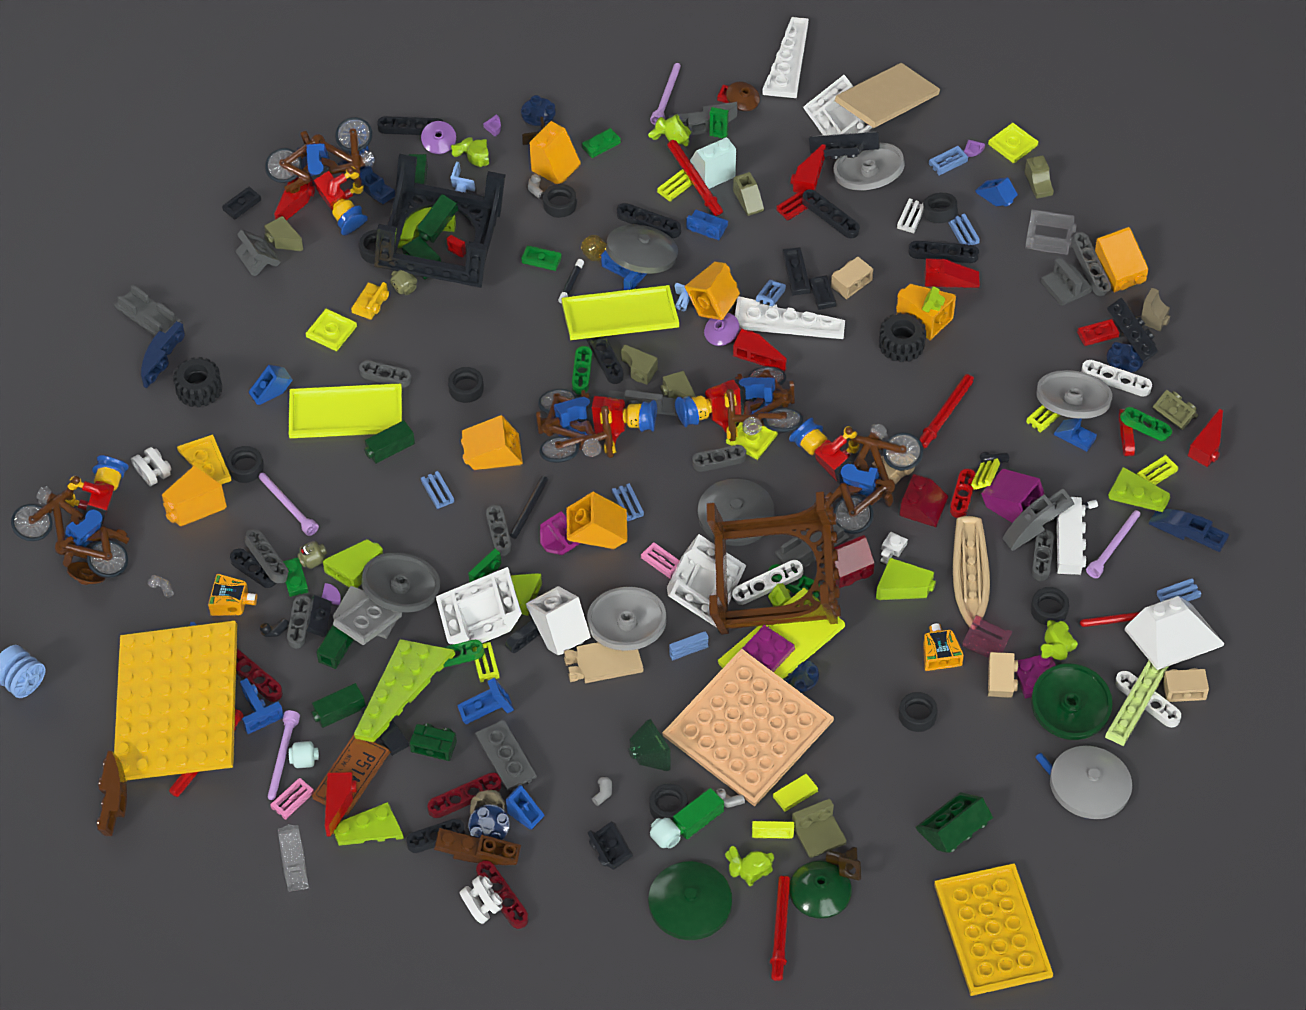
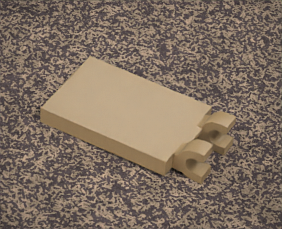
(601, 662)

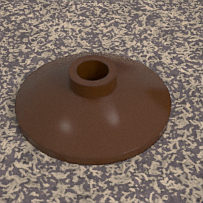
(744, 94)
(83, 574)

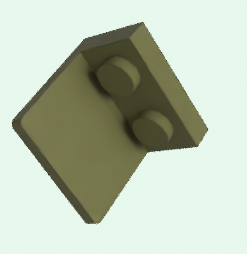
(818, 828)

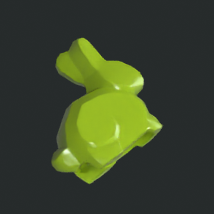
(672, 128)
(476, 151)
(1058, 641)
(751, 867)

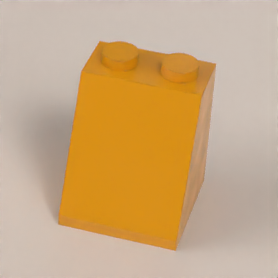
(553, 154)
(1121, 259)
(713, 291)
(912, 300)
(491, 445)
(193, 497)
(597, 522)

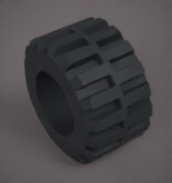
(900, 348)
(193, 371)

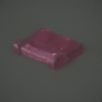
(982, 642)

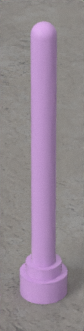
(660, 111)
(308, 525)
(1095, 568)
(290, 720)

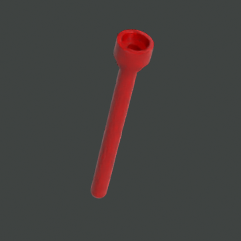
(1108, 619)

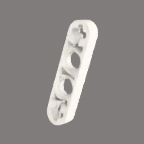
(1118, 374)
(765, 578)
(1157, 713)

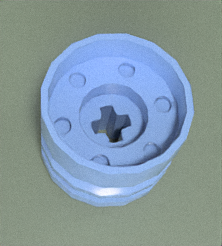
(20, 671)

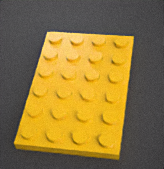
(993, 929)

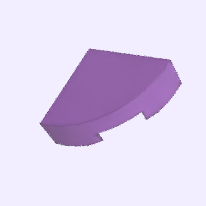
(493, 125)
(974, 148)
(331, 593)

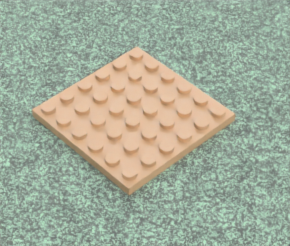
(748, 727)

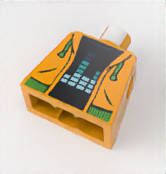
(229, 596)
(941, 649)

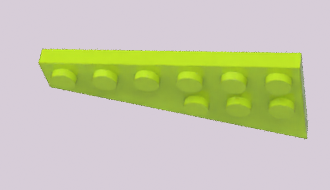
(401, 682)

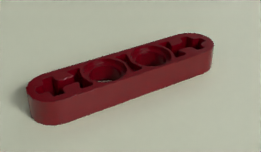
(255, 672)
(462, 792)
(505, 892)

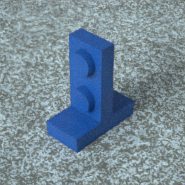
(631, 278)
(486, 703)
(262, 715)

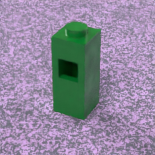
(698, 813)

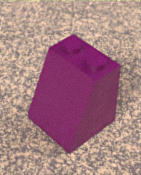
(1012, 493)

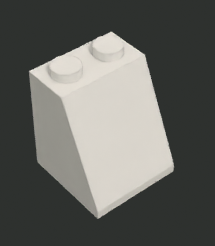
(559, 619)

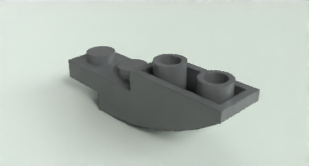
(700, 121)
(1030, 521)

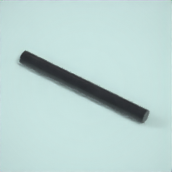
(528, 508)

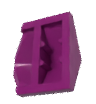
(554, 535)

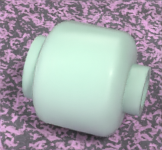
(303, 754)
(665, 833)

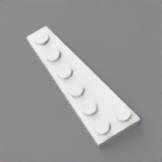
(787, 67)
(765, 318)

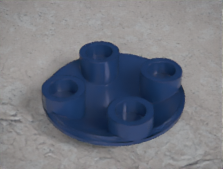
(537, 108)
(1124, 357)
(803, 677)
(489, 821)

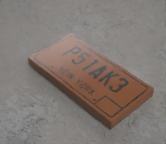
(361, 759)

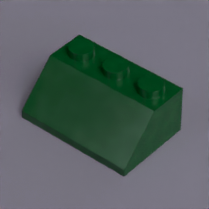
(955, 822)

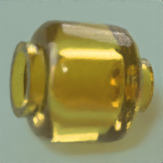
(593, 247)

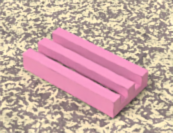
(659, 562)
(300, 797)

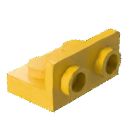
(370, 300)

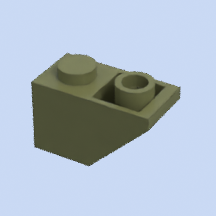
(748, 193)

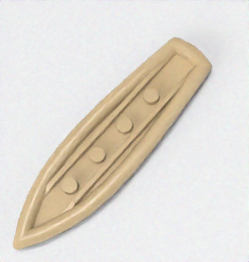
(970, 568)

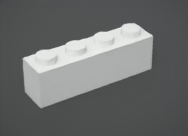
(1069, 539)

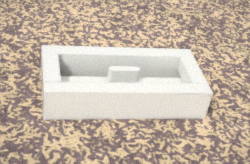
(915, 205)

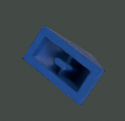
(523, 808)

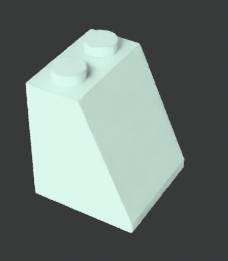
(715, 162)

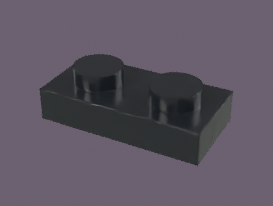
(241, 203)

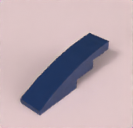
(374, 184)

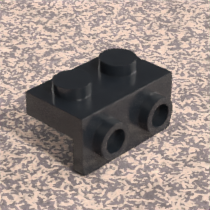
(610, 846)

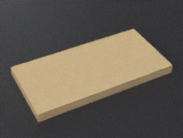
(887, 95)

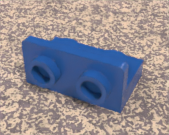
(706, 224)

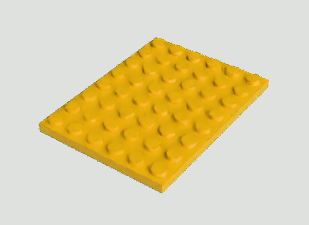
(176, 700)

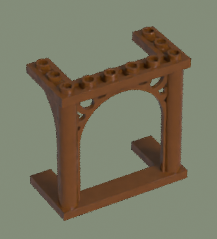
(814, 519)

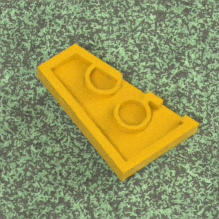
(207, 457)

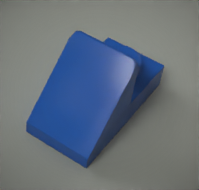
(1072, 432)

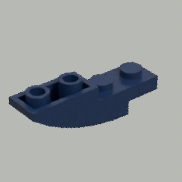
(156, 357)
(1185, 524)

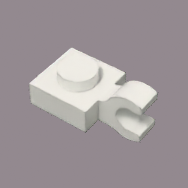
(892, 546)

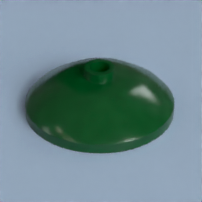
(820, 899)

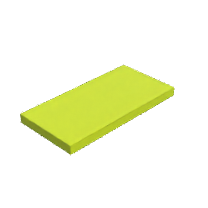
(620, 312)
(344, 410)
(805, 636)

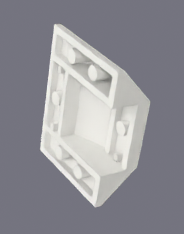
(831, 116)
(696, 577)
(480, 608)
(1172, 632)

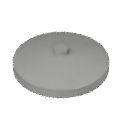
(870, 168)
(1074, 394)
(626, 618)
(1090, 782)

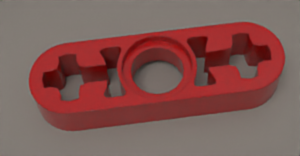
(1127, 438)
(965, 500)

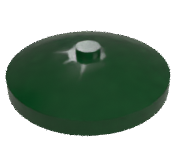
(1071, 701)
(690, 900)

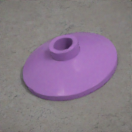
(435, 144)
(724, 334)

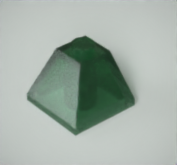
(650, 748)

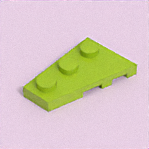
(1137, 491)
(369, 825)

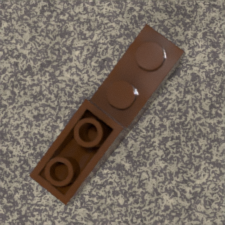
(114, 788)
(477, 849)

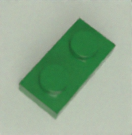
(719, 122)
(601, 143)
(541, 258)
(486, 566)
(296, 580)

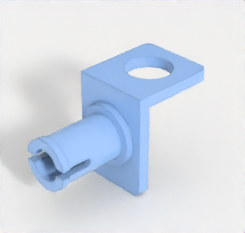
(461, 184)
(683, 298)

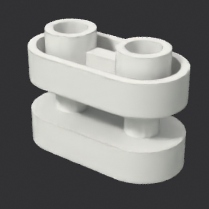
(152, 456)
(491, 900)

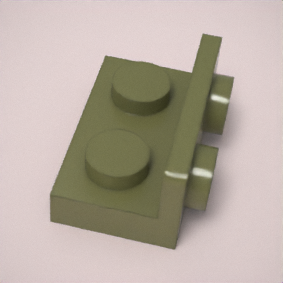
(1175, 409)

